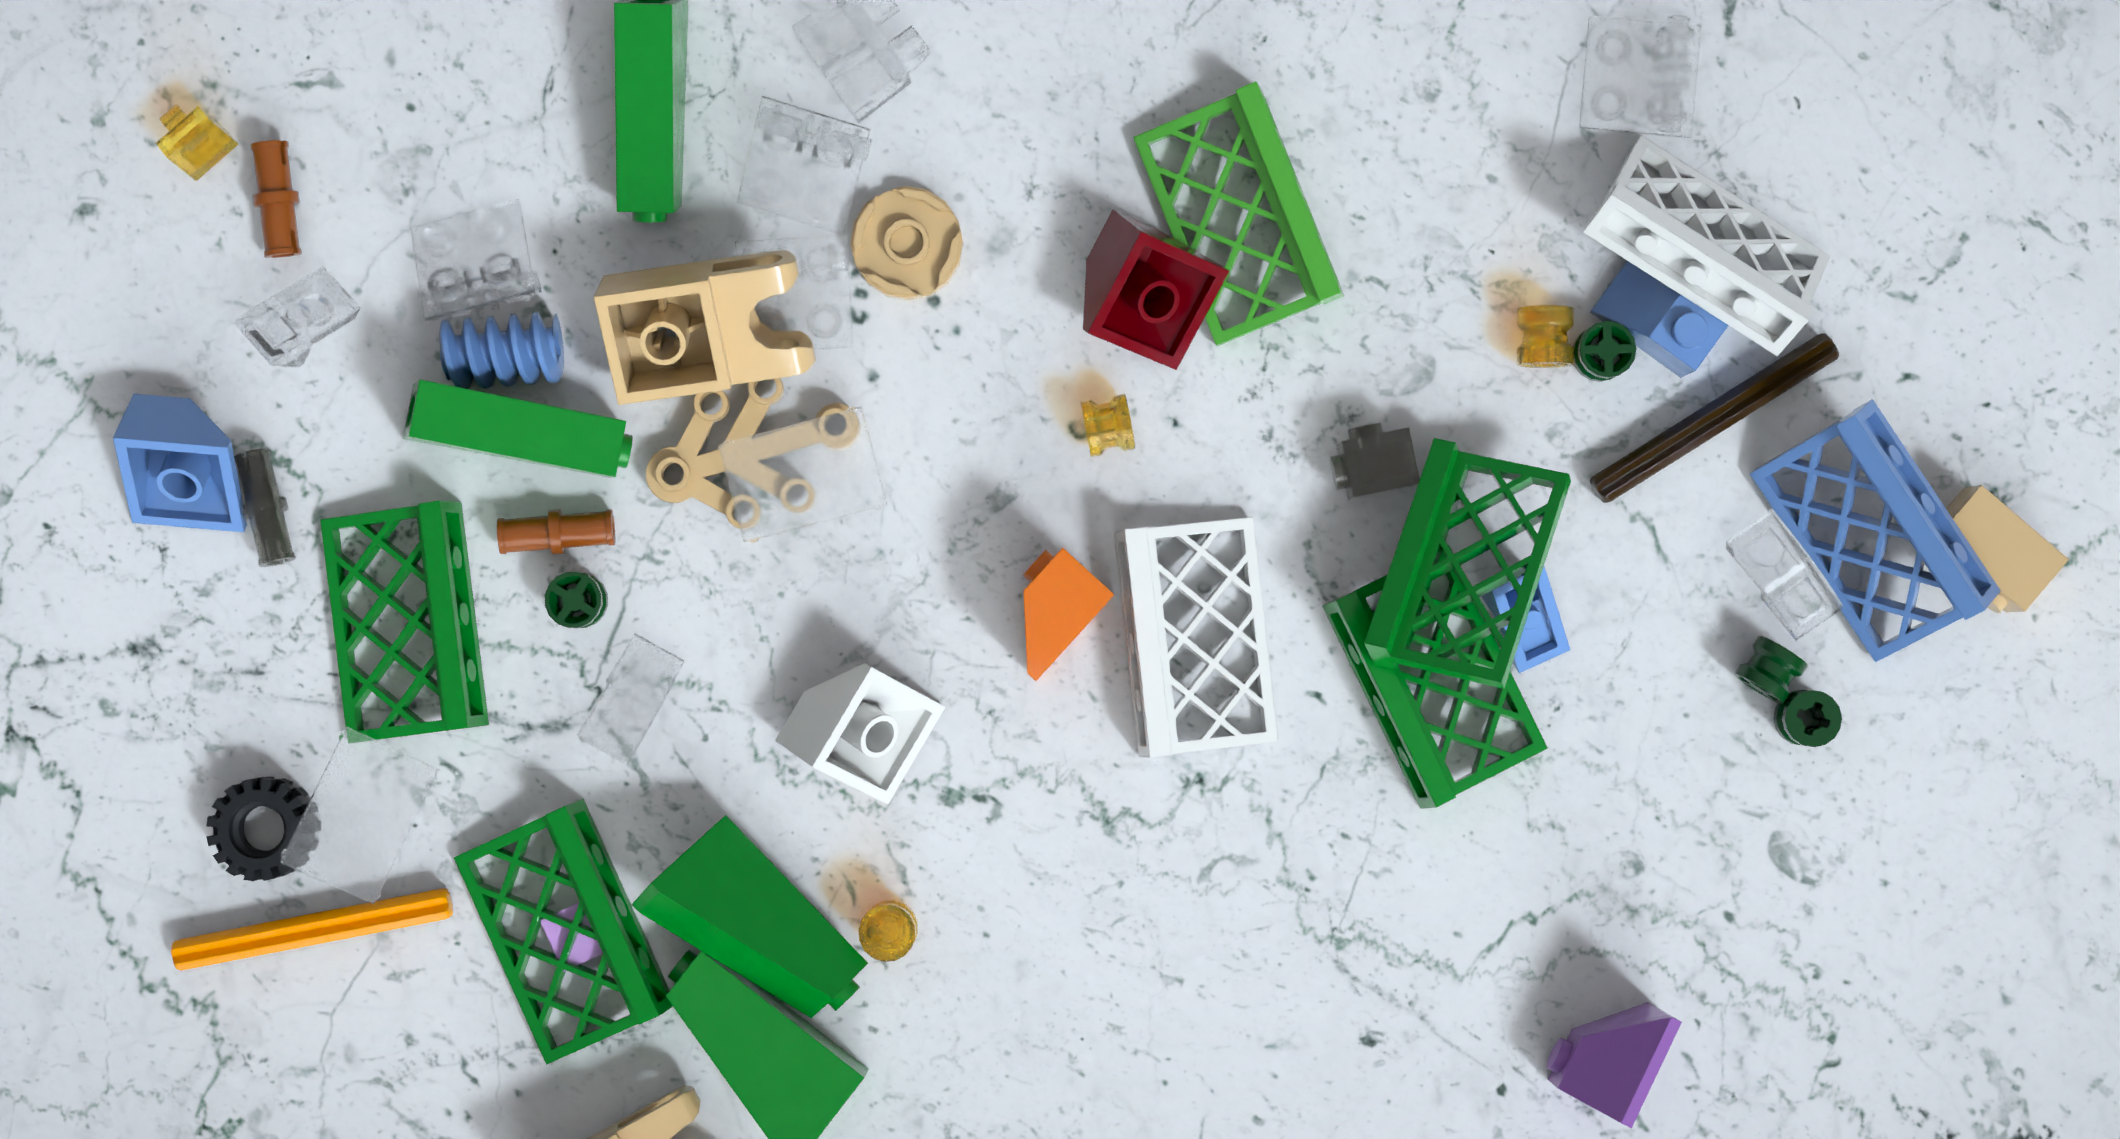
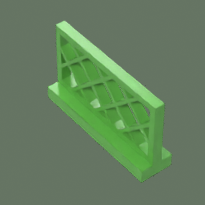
(1283, 194)

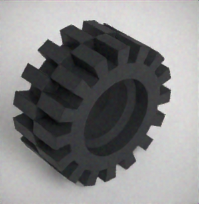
(230, 819)

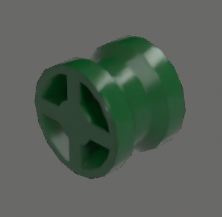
(1615, 350)
(567, 595)
(1771, 669)
(1796, 716)

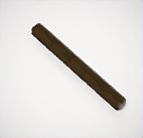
(1714, 418)

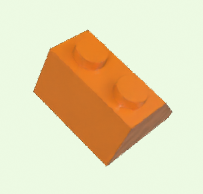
(1058, 607)

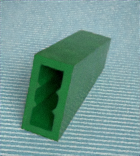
(650, 106)
(516, 429)
(753, 921)
(767, 1053)

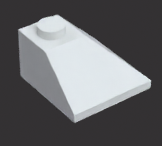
(861, 729)

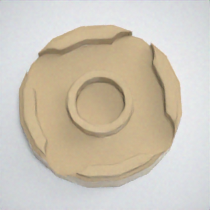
(907, 243)

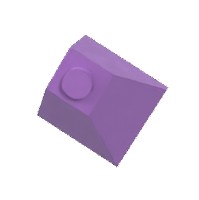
(1614, 1060)

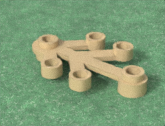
(697, 466)

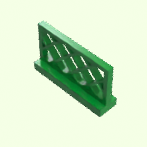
(1418, 555)
(449, 610)
(1400, 711)
(607, 910)

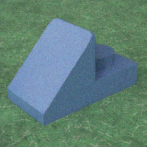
(1543, 631)

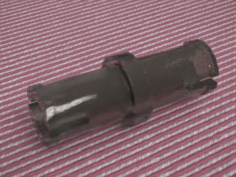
(264, 507)

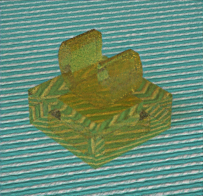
(194, 141)

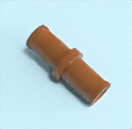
(276, 198)
(556, 531)

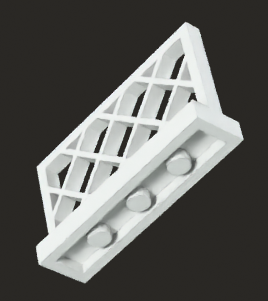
(1698, 264)
(1147, 639)

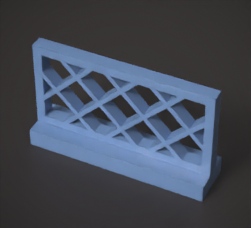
(1919, 519)

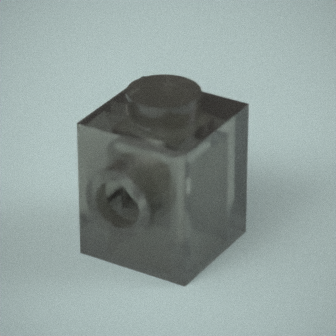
(1374, 462)

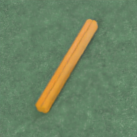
(311, 929)

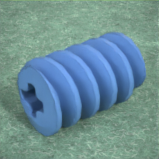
(502, 352)

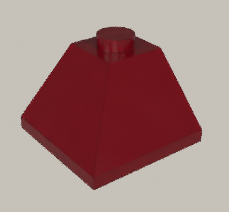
(1147, 290)

